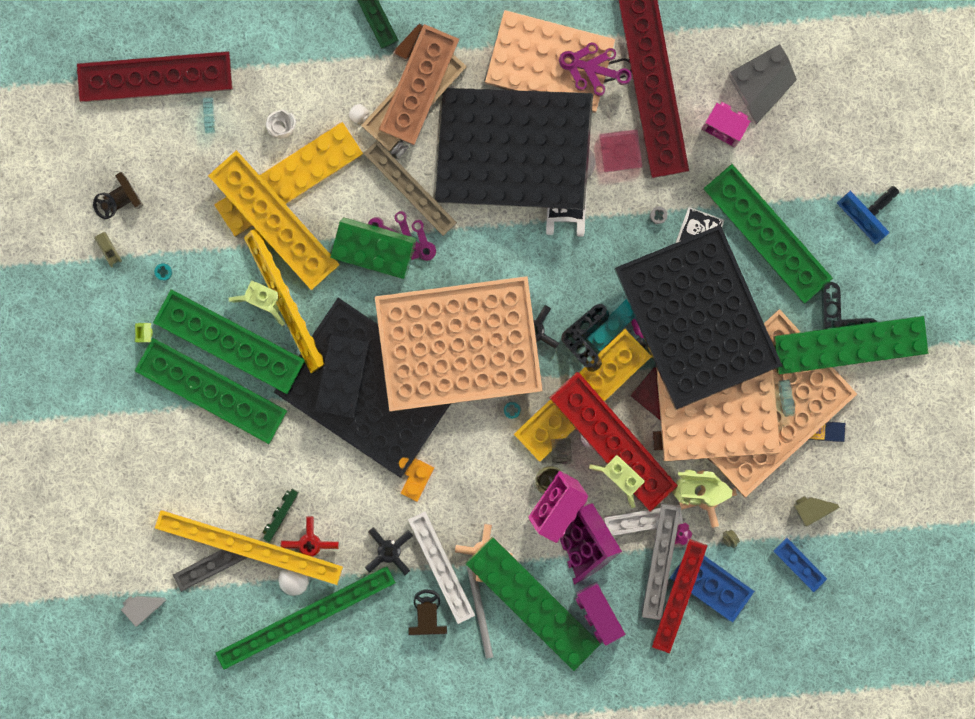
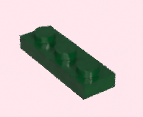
(378, 22)
(279, 514)

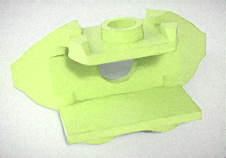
(261, 297)
(622, 475)
(715, 492)

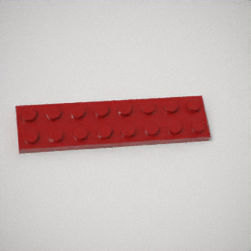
(612, 438)

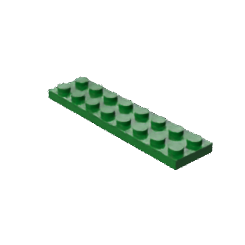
(767, 233)
(229, 341)
(851, 344)
(211, 390)
(533, 603)

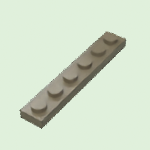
(410, 188)

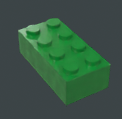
(373, 248)

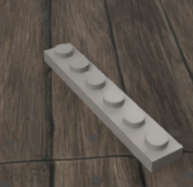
(661, 561)

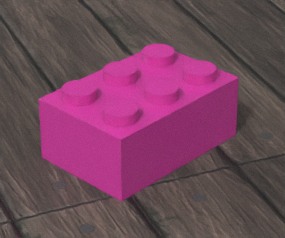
(726, 124)
(558, 507)

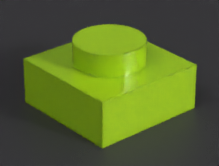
(143, 332)

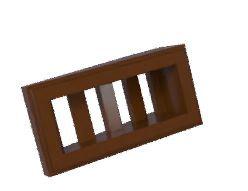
(406, 47)

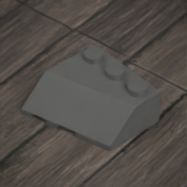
(763, 81)

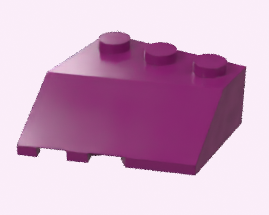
(588, 543)

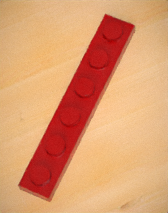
(679, 596)

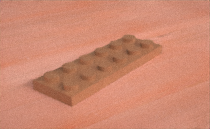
(419, 84)

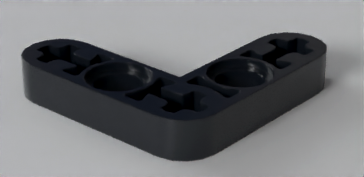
(839, 322)
(580, 335)

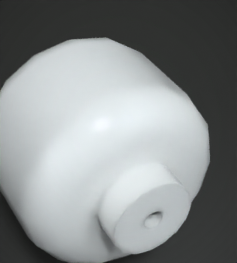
(358, 114)

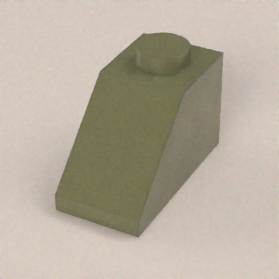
(813, 509)

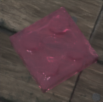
(620, 151)

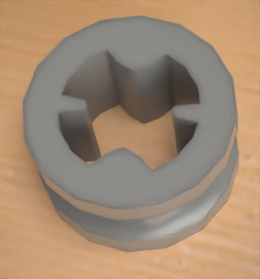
(399, 149)
(664, 216)

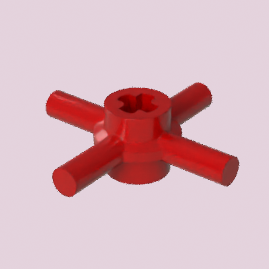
(310, 536)

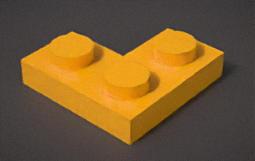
(418, 477)

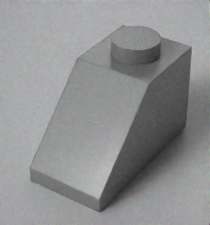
(141, 607)

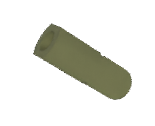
(106, 246)

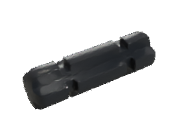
(881, 202)

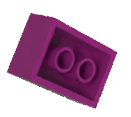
(599, 614)

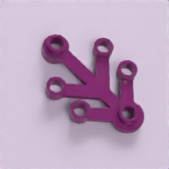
(592, 67)
(405, 230)

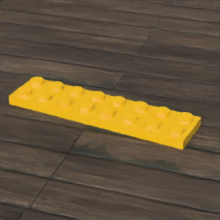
(299, 172)
(273, 219)
(619, 362)

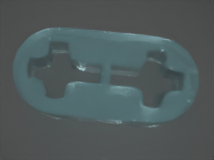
(209, 115)
(786, 398)

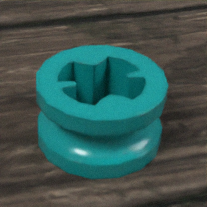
(159, 276)
(507, 414)

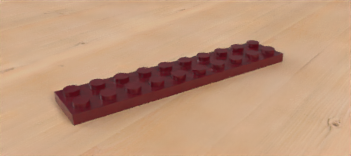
(654, 87)

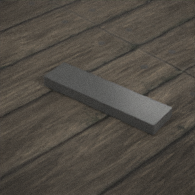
(206, 568)

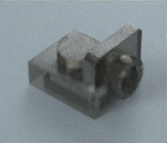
(561, 451)

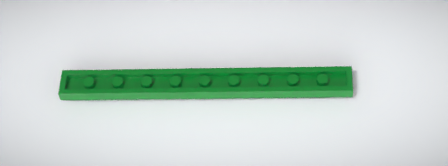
(305, 617)

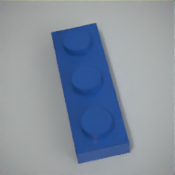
(863, 217)
(800, 564)

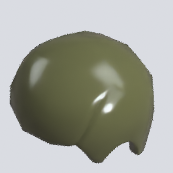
(542, 478)

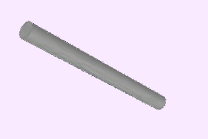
(480, 614)

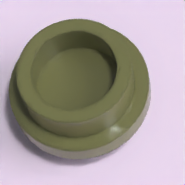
(730, 538)

